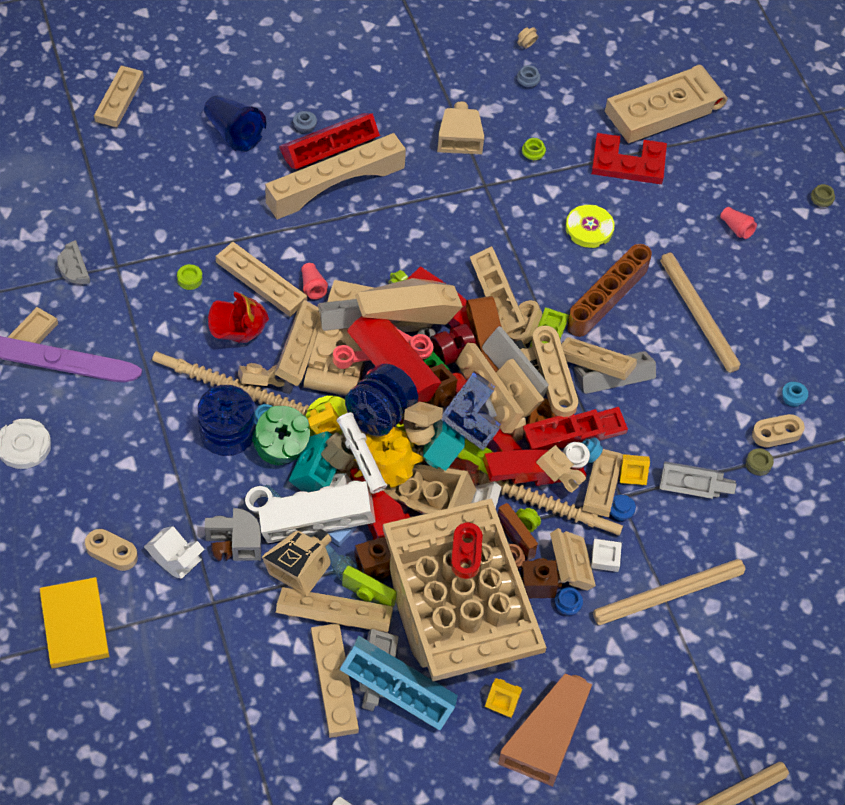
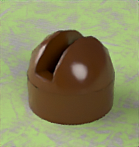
(222, 547)

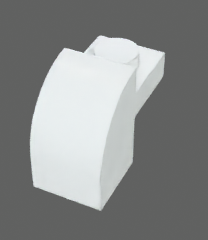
(174, 552)

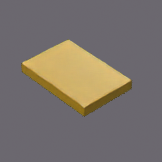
(74, 622)

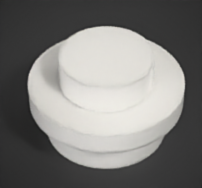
(577, 454)

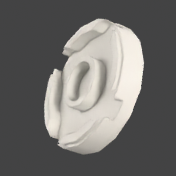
(24, 443)

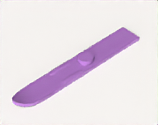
(68, 360)

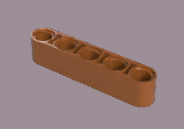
(609, 290)
(483, 321)

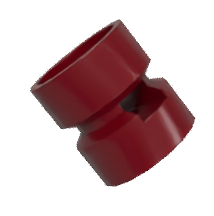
(450, 345)

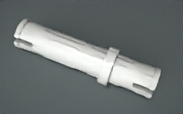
(361, 452)

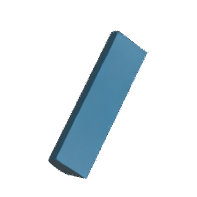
(399, 683)

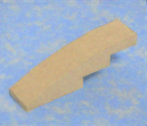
(496, 285)

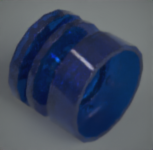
(381, 399)
(226, 420)

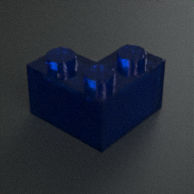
(465, 411)

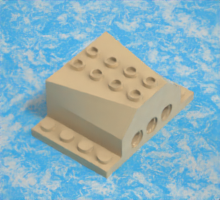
(453, 620)

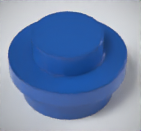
(622, 507)
(568, 601)

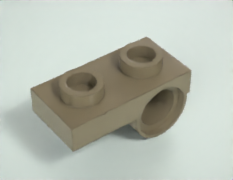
(337, 452)

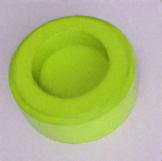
(189, 277)

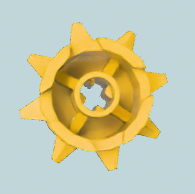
(393, 456)

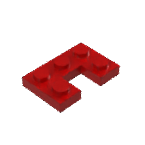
(646, 168)

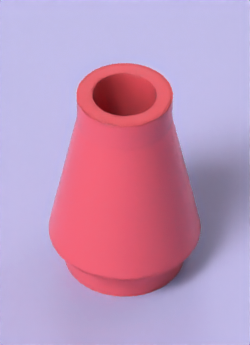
(740, 223)
(313, 282)

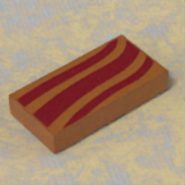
(517, 531)

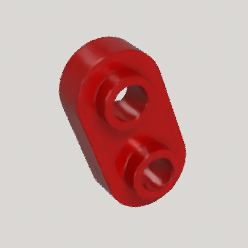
(466, 552)

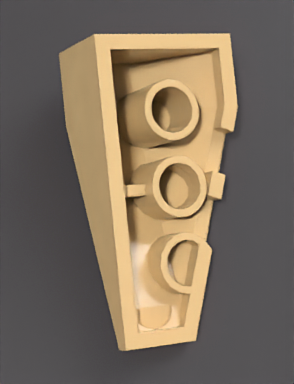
(411, 301)
(434, 489)

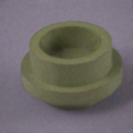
(823, 195)

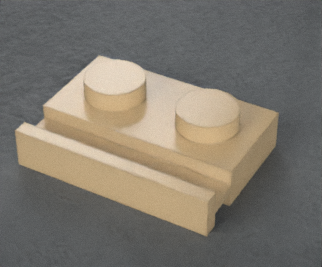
(572, 559)

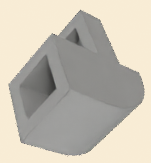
(241, 530)

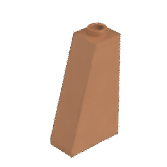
(546, 734)

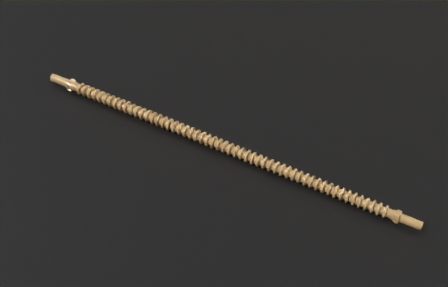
(590, 519)

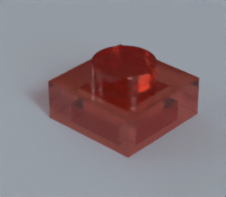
(467, 465)

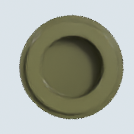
(759, 462)

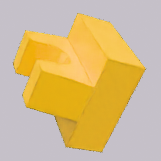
(324, 420)
(634, 469)
(503, 697)

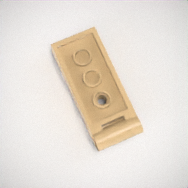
(665, 103)
(321, 371)

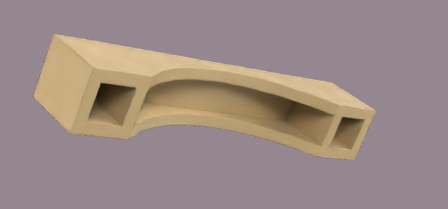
(296, 189)

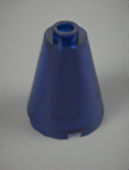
(236, 122)

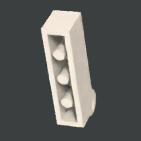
(308, 512)

